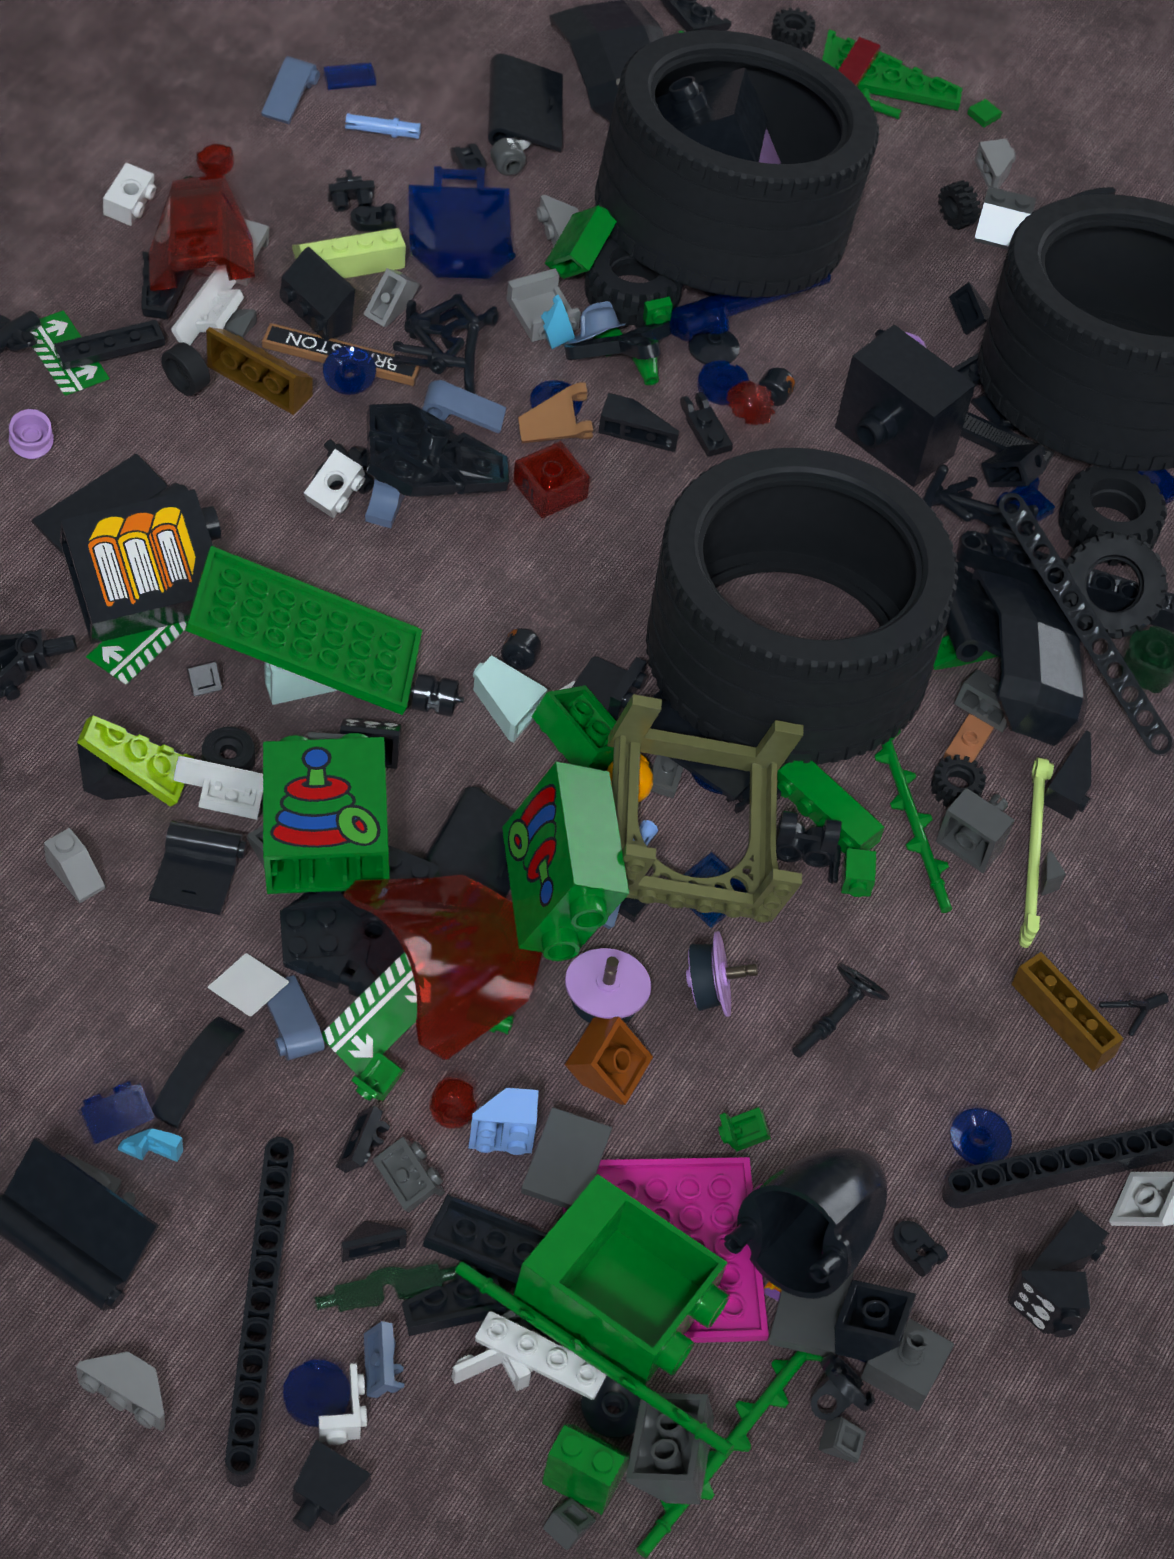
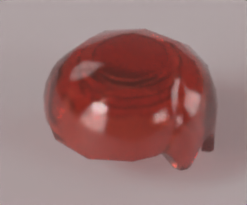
(215, 159)
(452, 1103)

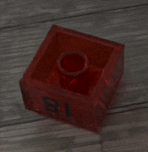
(551, 479)

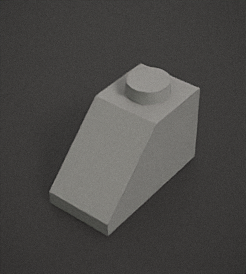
(995, 161)
(391, 297)
(73, 865)

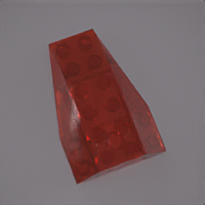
(200, 230)

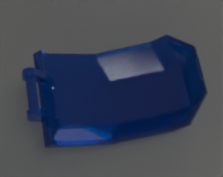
(460, 229)

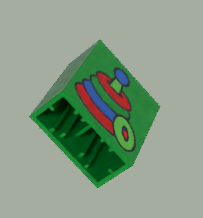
(324, 813)
(564, 860)

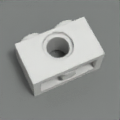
(129, 194)
(336, 468)

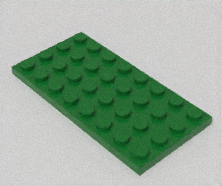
(304, 630)

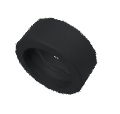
(185, 369)

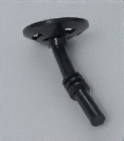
(859, 988)

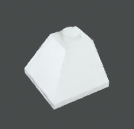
(1145, 1200)

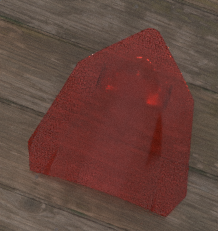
(459, 953)

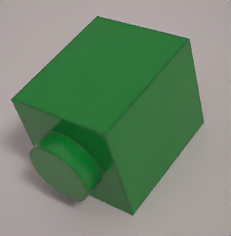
(858, 872)

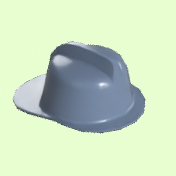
(595, 320)

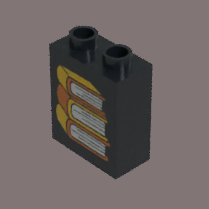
(138, 562)

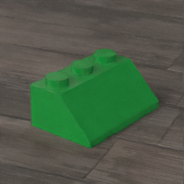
(577, 726)

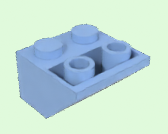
(506, 1122)

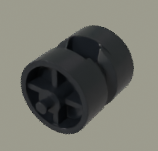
(435, 694)

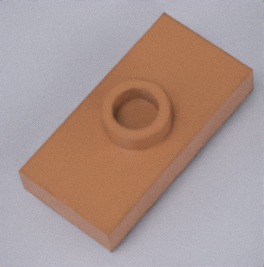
(970, 739)

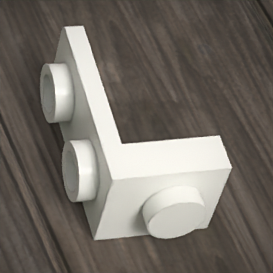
(473, 1365)
(340, 1428)

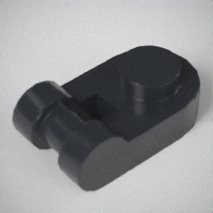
(468, 157)
(373, 217)
(909, 1239)

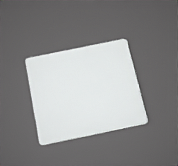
(248, 984)

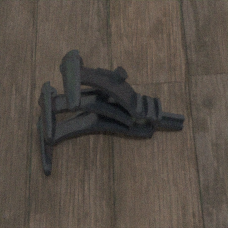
(27, 653)

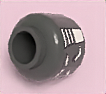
(508, 156)

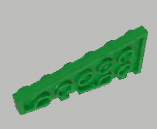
(893, 80)

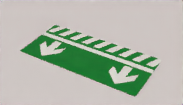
(56, 329)
(131, 653)
(375, 1017)

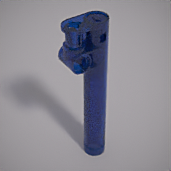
(712, 312)

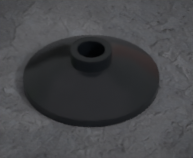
(714, 347)
(608, 1424)

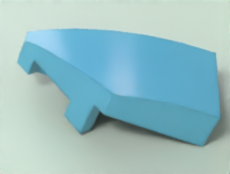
(557, 324)
(155, 1140)

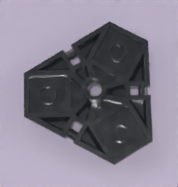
(426, 458)
(329, 934)

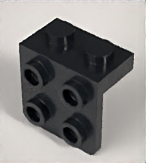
(611, 683)

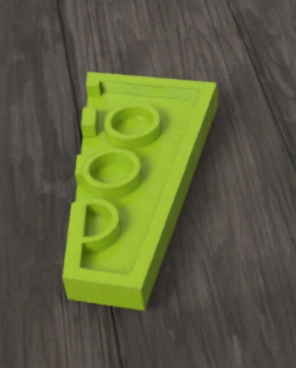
(134, 757)

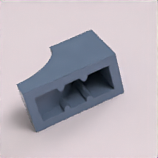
(383, 505)

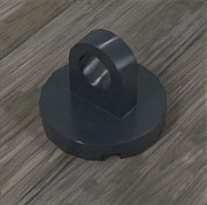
(843, 1385)

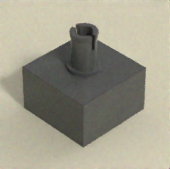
(976, 829)
(912, 1367)

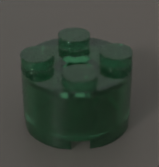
(1151, 658)

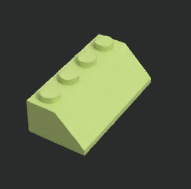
(361, 252)

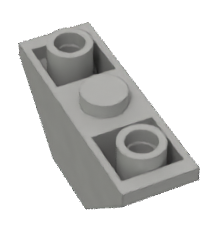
(554, 216)
(126, 1384)

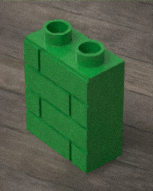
(623, 1281)

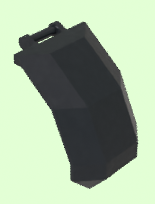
(603, 41)
(1040, 660)

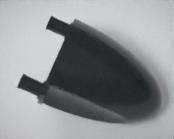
(813, 1221)

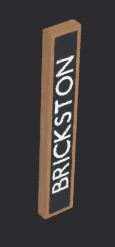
(317, 349)

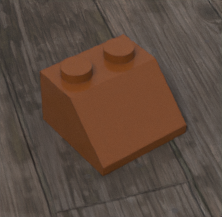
(609, 1059)

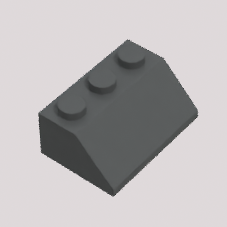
(666, 1456)

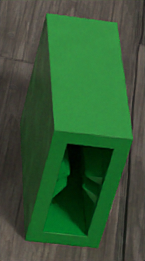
(581, 241)

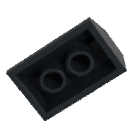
(318, 295)

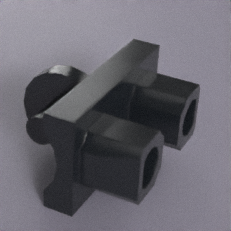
(350, 188)

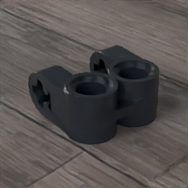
(814, 845)

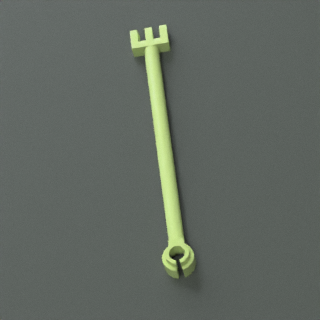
(1040, 772)

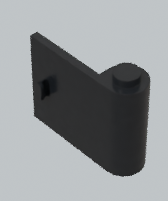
(197, 867)

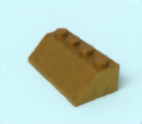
(257, 370)

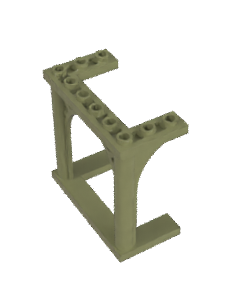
(769, 886)

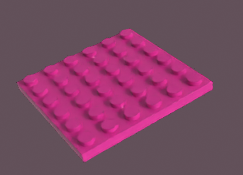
(704, 1203)

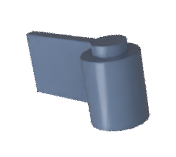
(288, 88)
(448, 399)
(295, 1022)

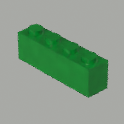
(823, 799)

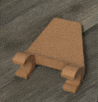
(556, 418)

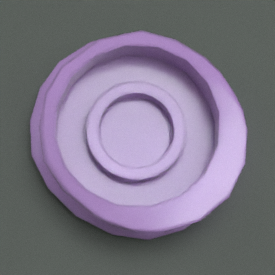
(30, 434)

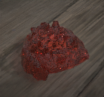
(751, 402)

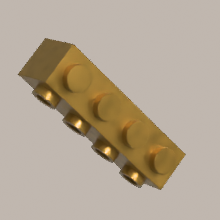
(1067, 1011)

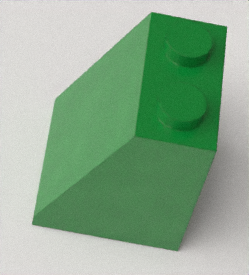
(585, 1467)

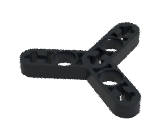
(638, 343)

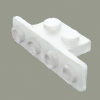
(209, 307)
(223, 786)
(540, 1355)

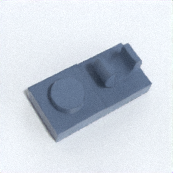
(379, 1364)

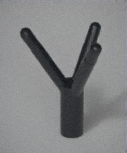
(1144, 1005)

